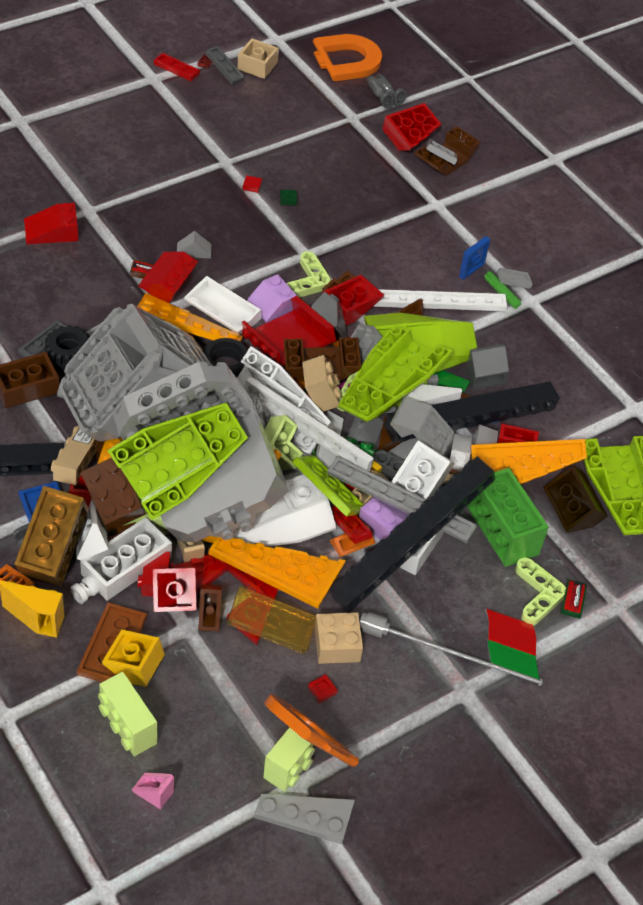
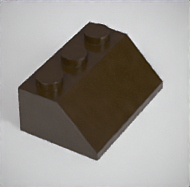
(575, 500)

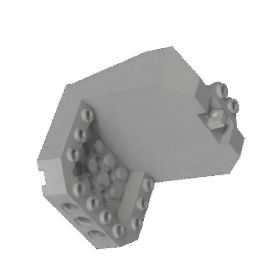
(120, 358)
(246, 480)

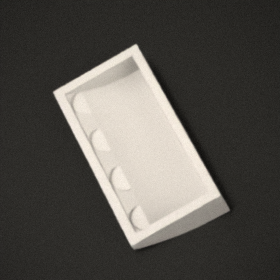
(223, 305)

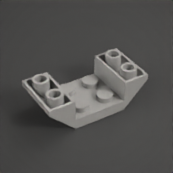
(425, 423)

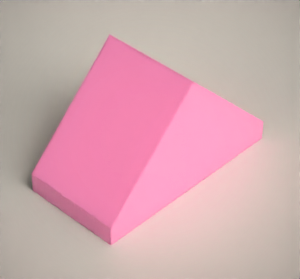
(155, 788)

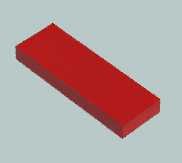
(176, 67)
(351, 526)

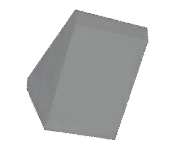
(195, 246)

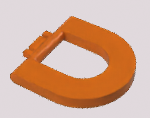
(348, 42)
(309, 730)

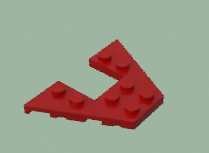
(211, 568)

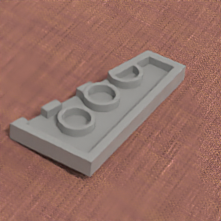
(310, 815)

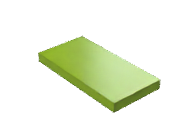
(328, 485)

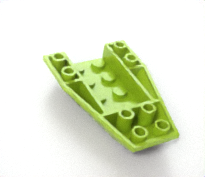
(431, 331)
(391, 373)
(177, 455)
(619, 480)

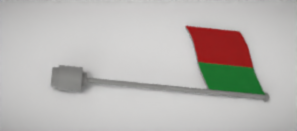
(509, 643)

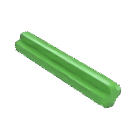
(502, 289)

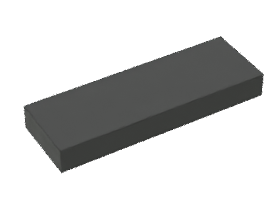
(224, 65)
(37, 344)

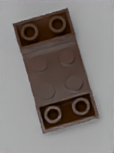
(456, 141)
(344, 358)

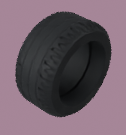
(226, 348)

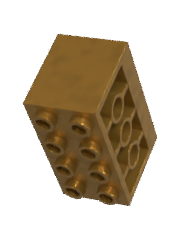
(52, 536)

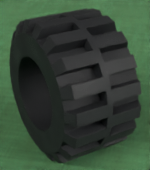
(63, 345)

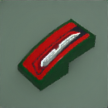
(573, 599)

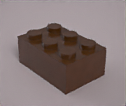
(27, 380)
(112, 494)

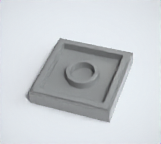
(441, 151)

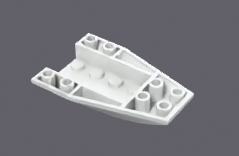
(279, 381)
(295, 518)

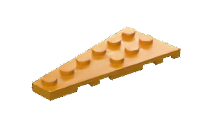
(185, 320)
(531, 459)
(283, 568)

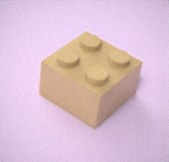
(258, 58)
(322, 383)
(338, 638)

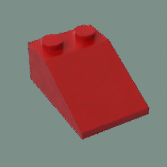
(52, 225)
(355, 297)

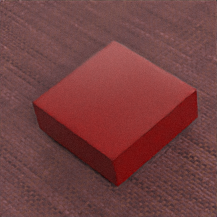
(252, 184)
(322, 688)

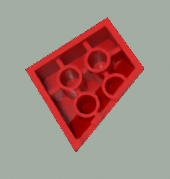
(410, 126)

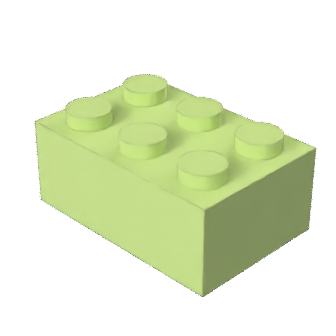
(127, 714)

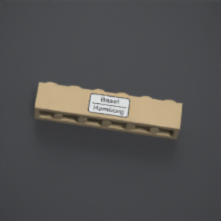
(74, 457)

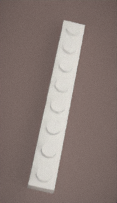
(444, 300)
(309, 426)

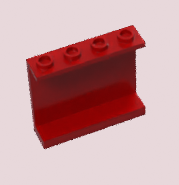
(298, 324)

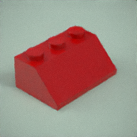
(168, 275)

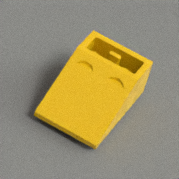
(35, 607)

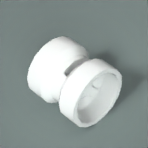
(85, 589)

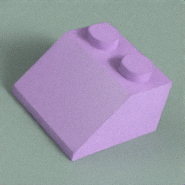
(273, 298)

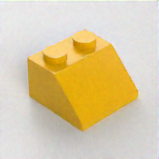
(134, 655)

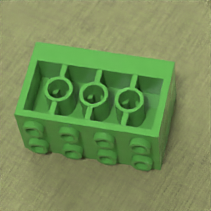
(509, 519)

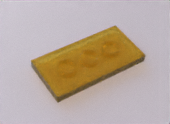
(272, 620)

